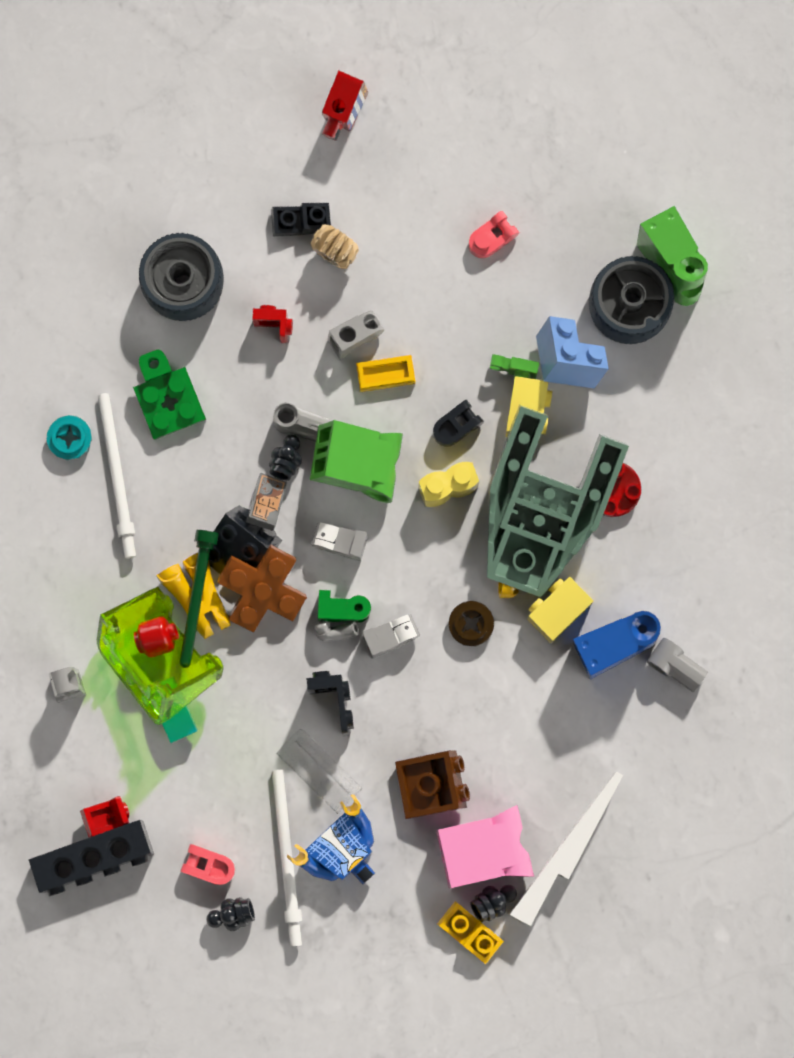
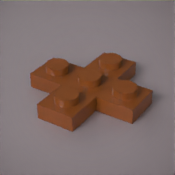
(262, 588)

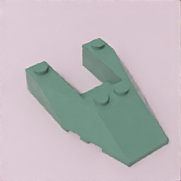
(539, 520)

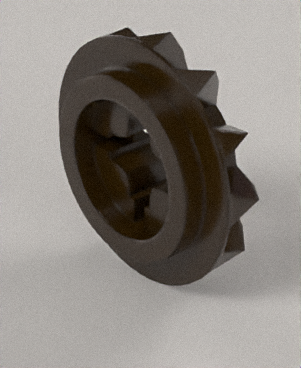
(472, 610)

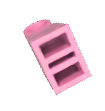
(484, 850)

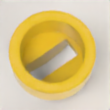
(506, 591)

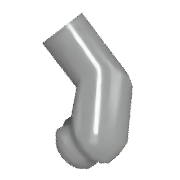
(339, 632)

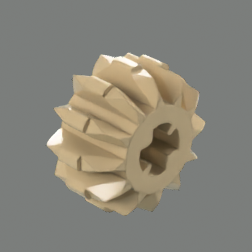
(334, 246)

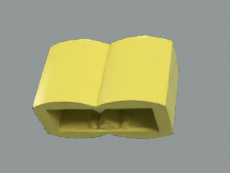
(455, 482)

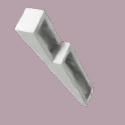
(566, 856)

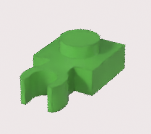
(515, 366)

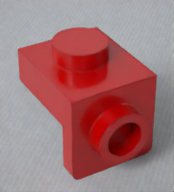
(271, 317)
(105, 816)

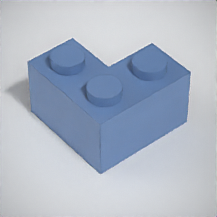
(567, 360)

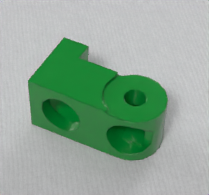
(342, 610)

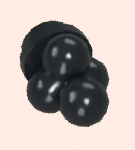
(285, 459)
(492, 902)
(233, 914)

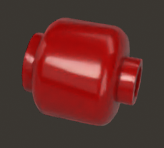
(156, 637)

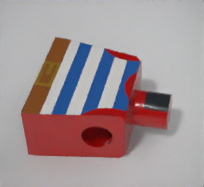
(346, 94)

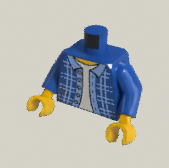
(340, 848)

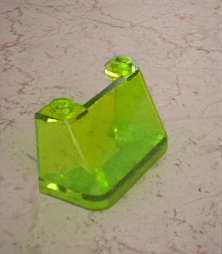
(159, 681)

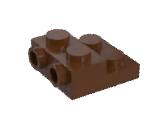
(432, 784)

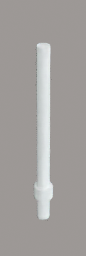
(125, 527)
(292, 914)

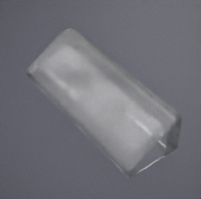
(318, 770)

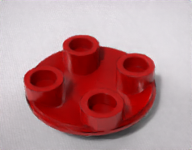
(624, 493)

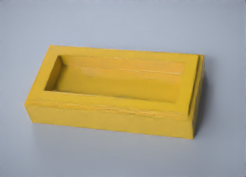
(385, 373)

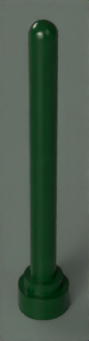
(205, 543)

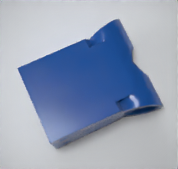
(617, 642)

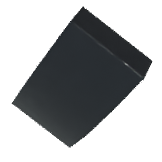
(299, 219)

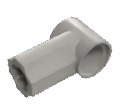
(303, 424)
(671, 661)

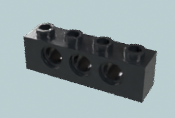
(46, 865)

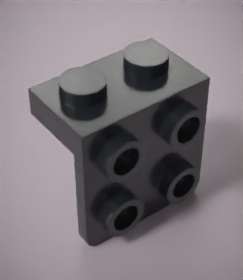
(240, 540)
(325, 682)

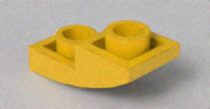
(470, 932)

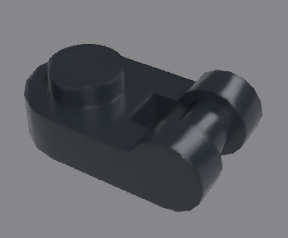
(447, 429)

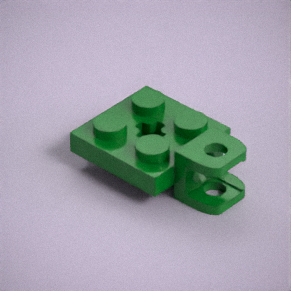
(162, 383)

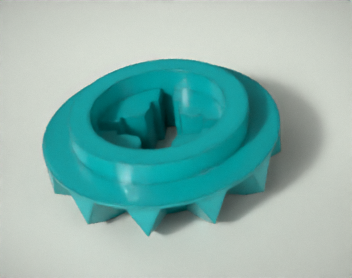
(60, 428)

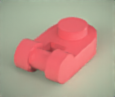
(485, 243)
(218, 868)

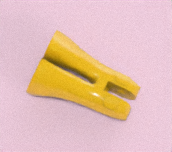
(176, 583)

